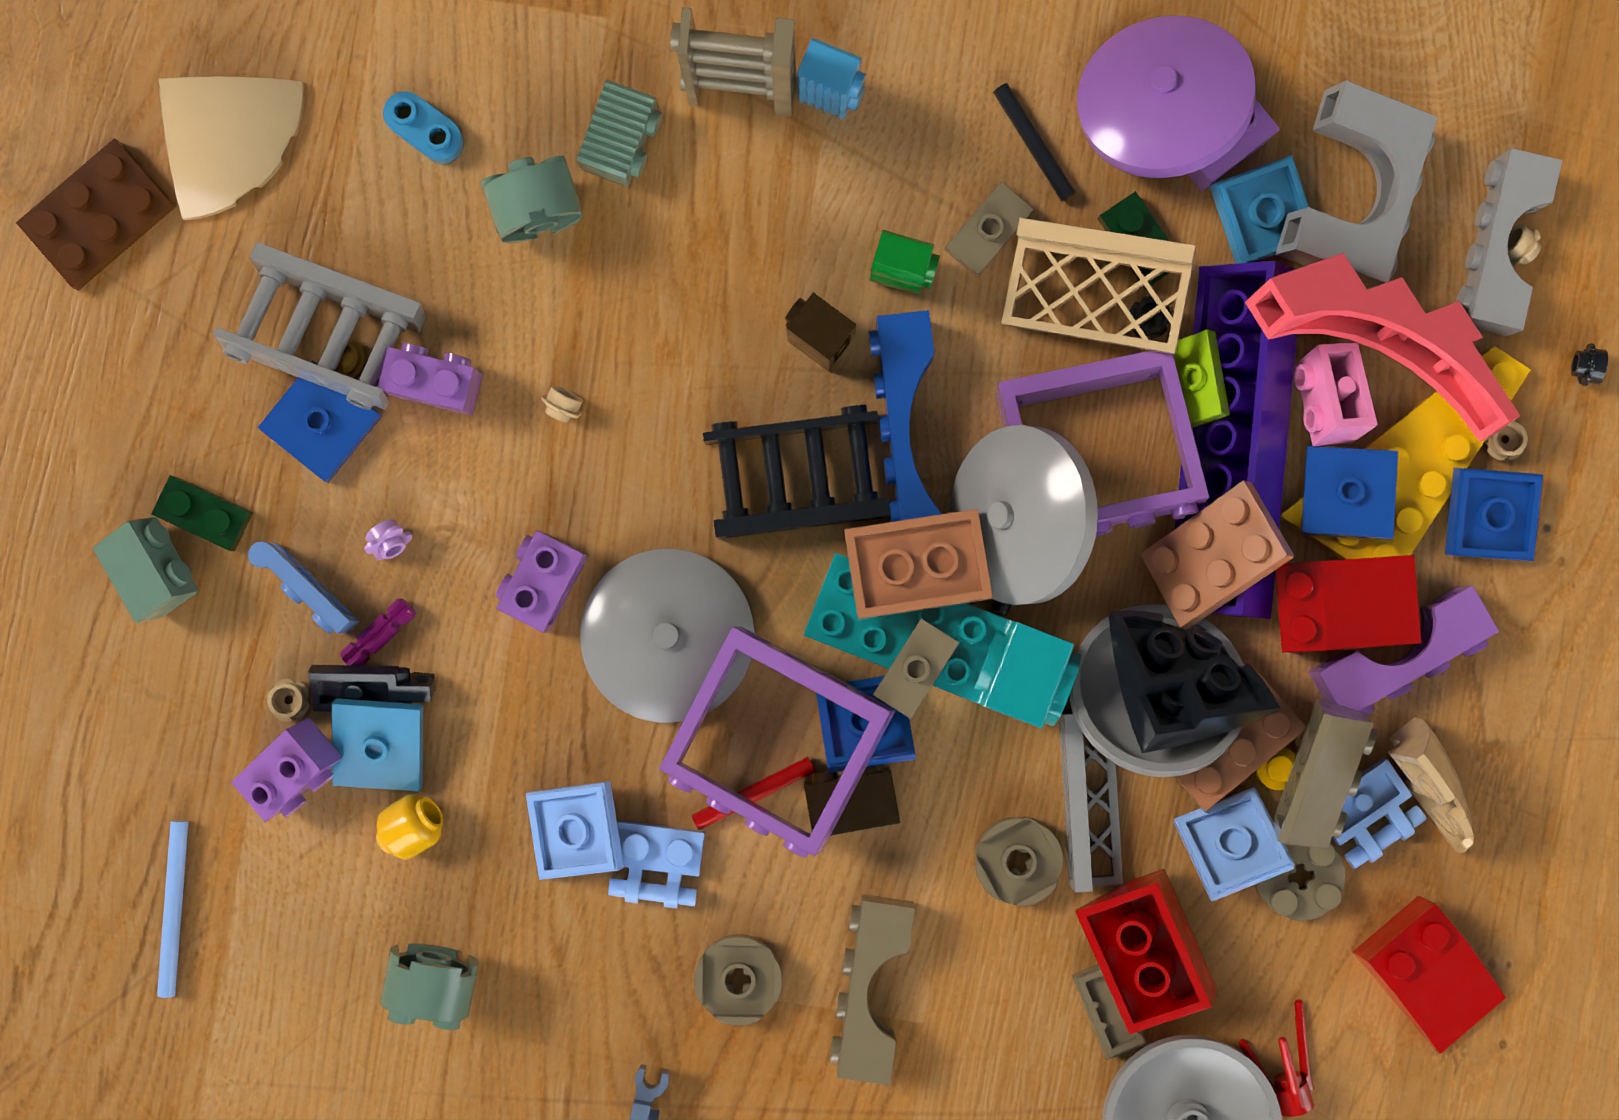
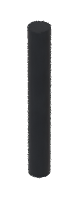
(1034, 142)

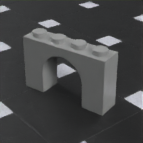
(1396, 145)

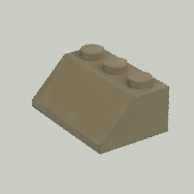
(1323, 775)

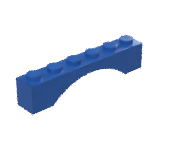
(904, 354)

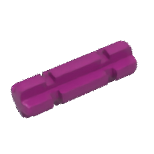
(378, 633)

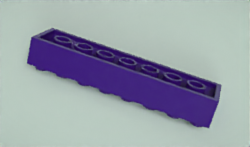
(1258, 392)

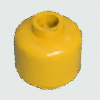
(409, 826)

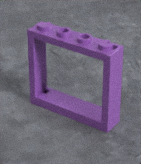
(1106, 375)
(810, 676)

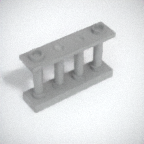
(316, 284)

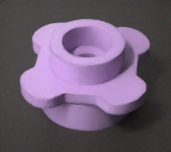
(386, 540)

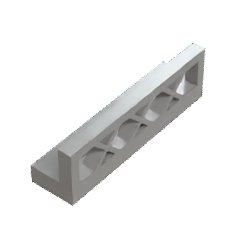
(1077, 807)

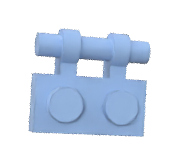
(1377, 795)
(661, 850)

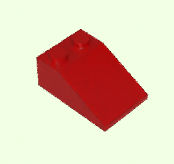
(1348, 604)
(1430, 973)

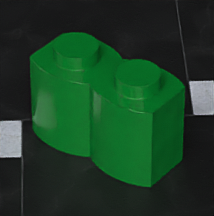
(904, 263)

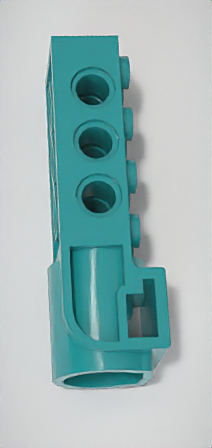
(993, 665)

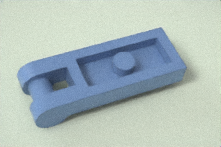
(303, 586)

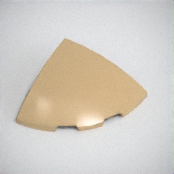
(226, 136)
(1433, 782)

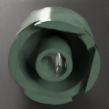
(532, 199)
(428, 985)

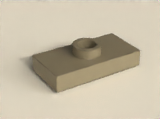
(988, 229)
(916, 668)
(1104, 1014)

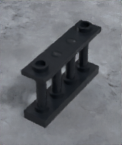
(779, 513)

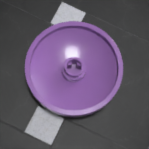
(1166, 96)

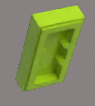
(1201, 378)

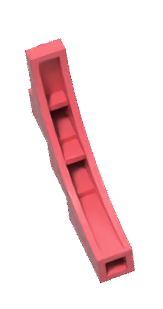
(1388, 318)

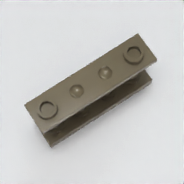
(737, 62)

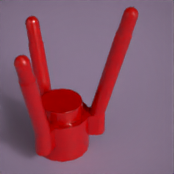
(1291, 1086)

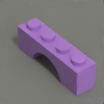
(1449, 627)

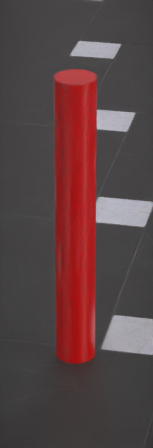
(759, 790)

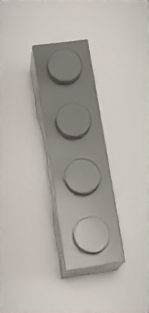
(1493, 291)

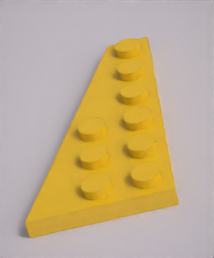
(1429, 446)

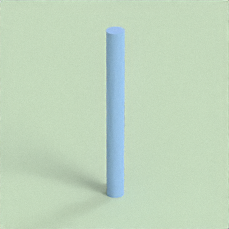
(172, 908)

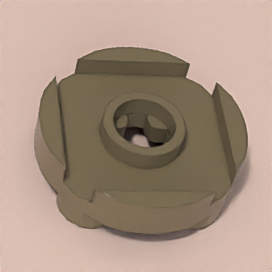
(1042, 869)
(1320, 891)
(719, 996)

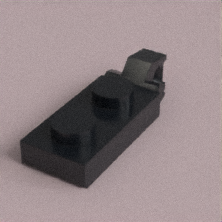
(368, 684)

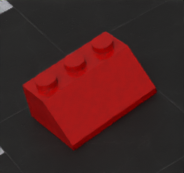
(1147, 952)

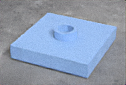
(574, 830)
(1233, 844)

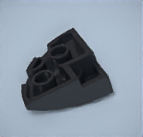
(1181, 682)

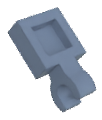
(645, 1095)

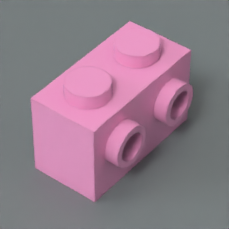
(1335, 394)

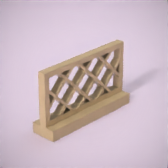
(1103, 247)

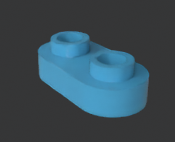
(422, 126)

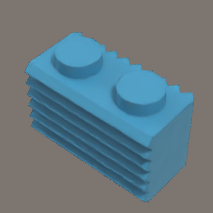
(830, 79)

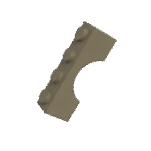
(866, 1044)

